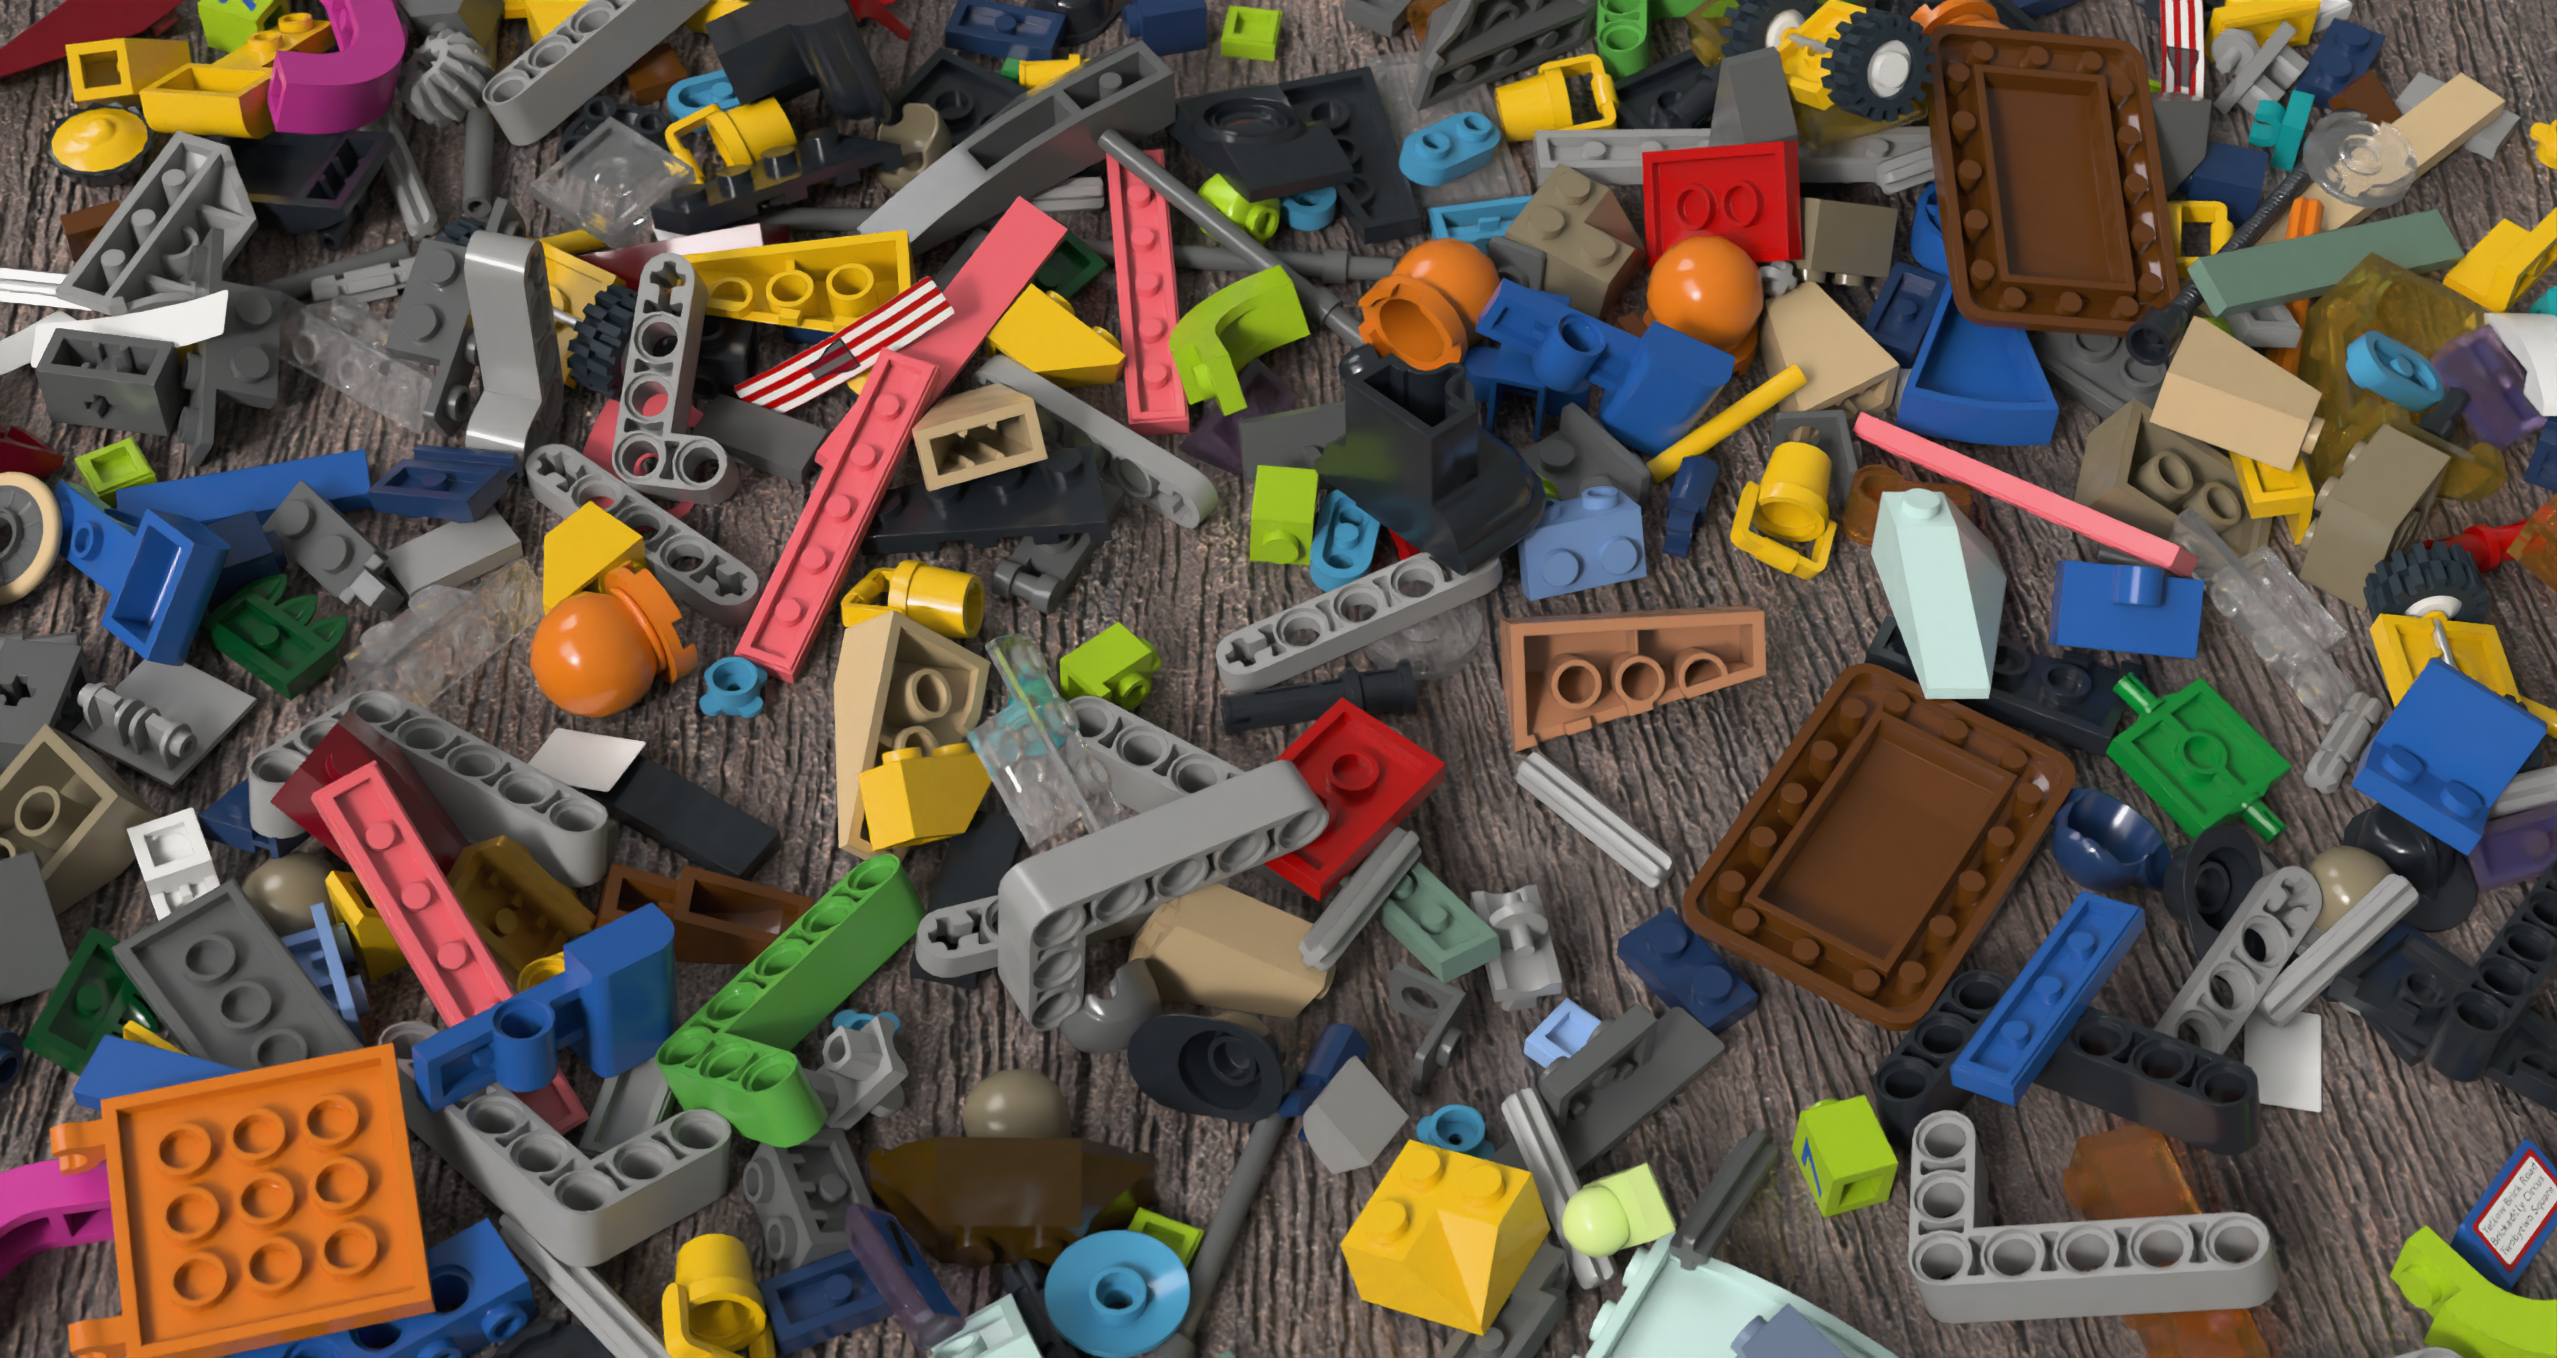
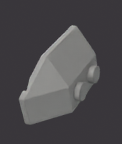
(146, 244)

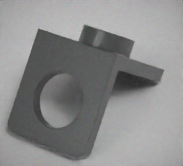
(1518, 262)
(1832, 439)
(1446, 1036)

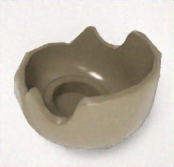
(922, 142)
(2344, 879)
(286, 890)
(1016, 1106)

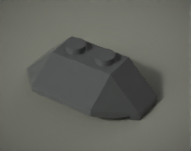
(1491, 39)

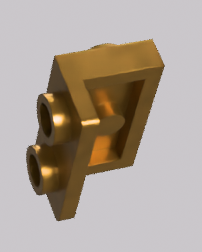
(516, 904)

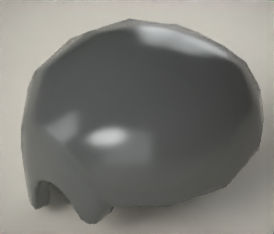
(1108, 1024)

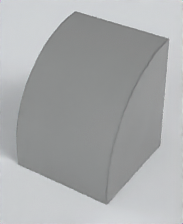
(1352, 1119)

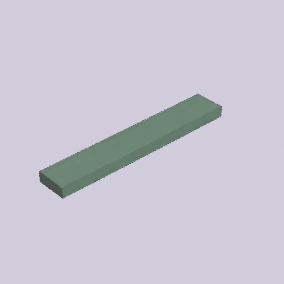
(2317, 262)

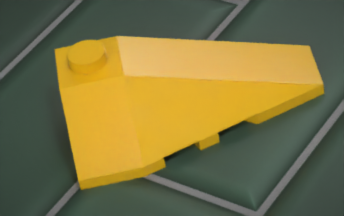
(807, 282)

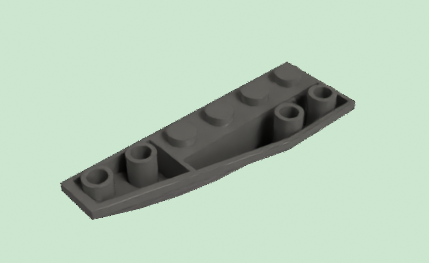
(1032, 145)

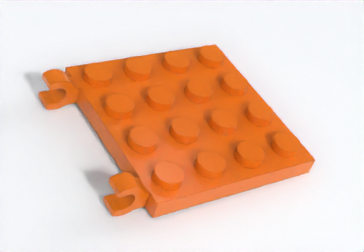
(256, 1208)

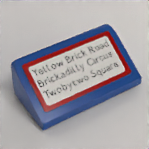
(2511, 1218)

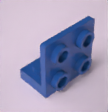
(2447, 754)

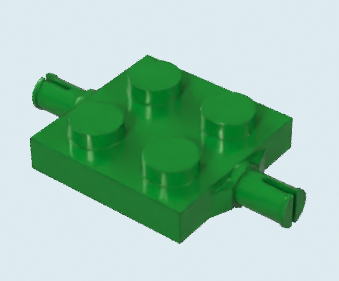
(2198, 758)

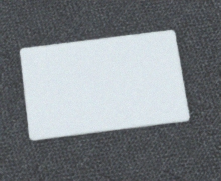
(586, 758)
(2286, 1060)

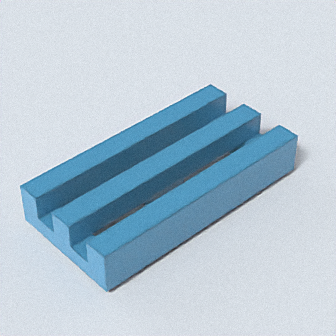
(1484, 213)

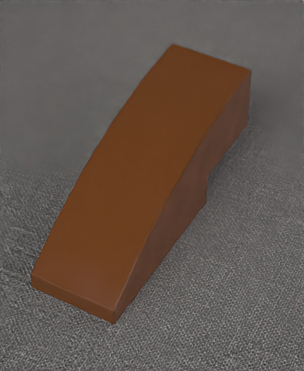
(712, 913)

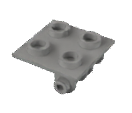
(160, 718)

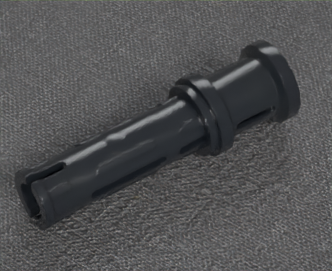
(1371, 691)

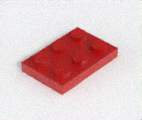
(1727, 192)
(1366, 783)

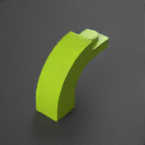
(1233, 330)
(2468, 1309)

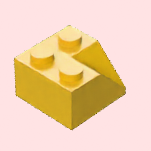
(1446, 1237)

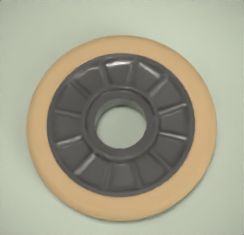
(35, 536)

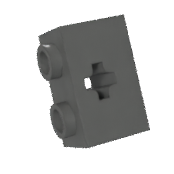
(111, 381)
(38, 688)

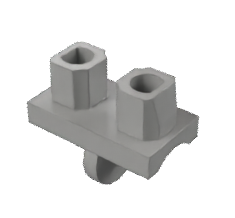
(2259, 72)
(1528, 956)
(860, 1074)

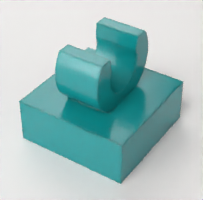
(2284, 129)

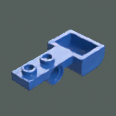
(1651, 383)
(152, 566)
(608, 1005)

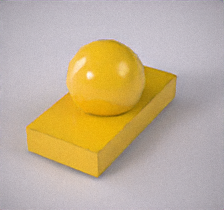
(2262, 19)

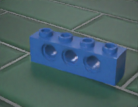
(464, 1270)

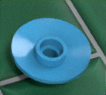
(1111, 1270)

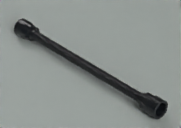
(2162, 329)

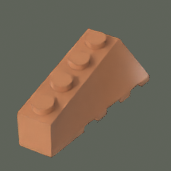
(1602, 666)

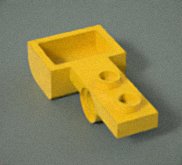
(233, 91)

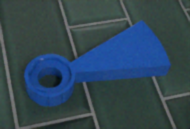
(1970, 377)

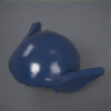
(2107, 843)

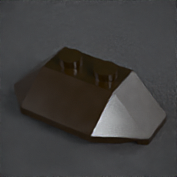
(1009, 1196)

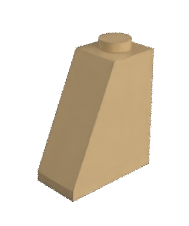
(1834, 353)
(2237, 399)
(977, 435)
(1229, 954)

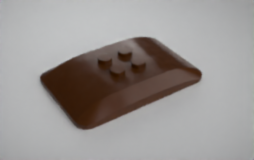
(2048, 180)
(1880, 846)

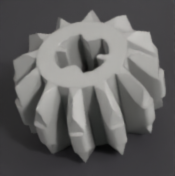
(444, 78)

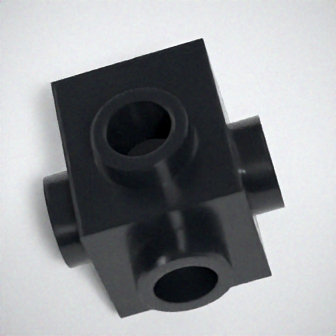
(725, 356)

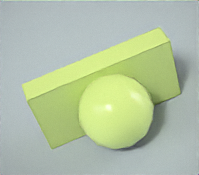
(1617, 1213)

